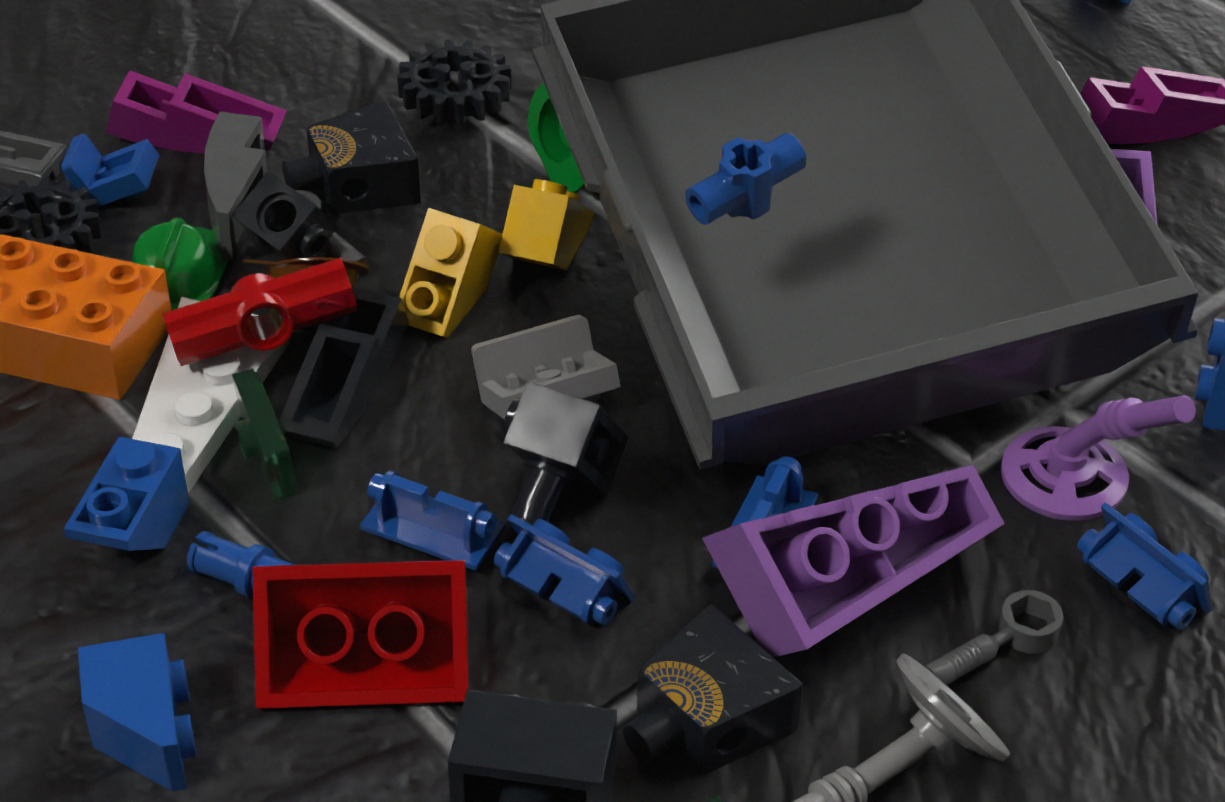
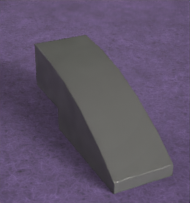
(231, 170)

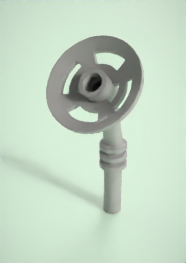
(938, 722)

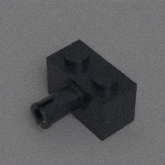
(561, 443)

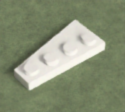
(198, 402)

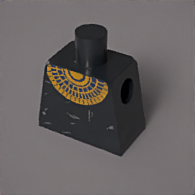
(358, 162)
(712, 696)

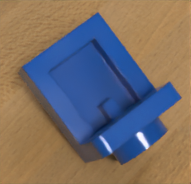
(111, 176)

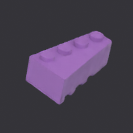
(835, 560)

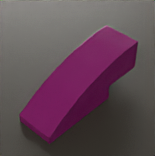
(1155, 106)
(182, 115)

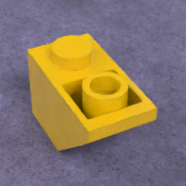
(544, 225)
(448, 271)

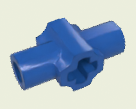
(745, 178)

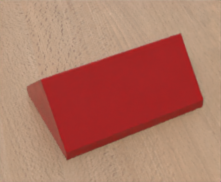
(360, 633)

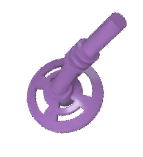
(1069, 460)

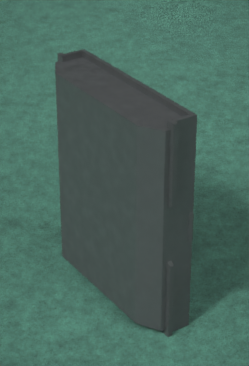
(925, 261)

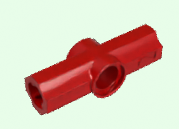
(227, 321)

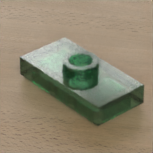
(262, 436)

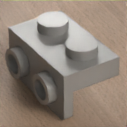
(549, 355)

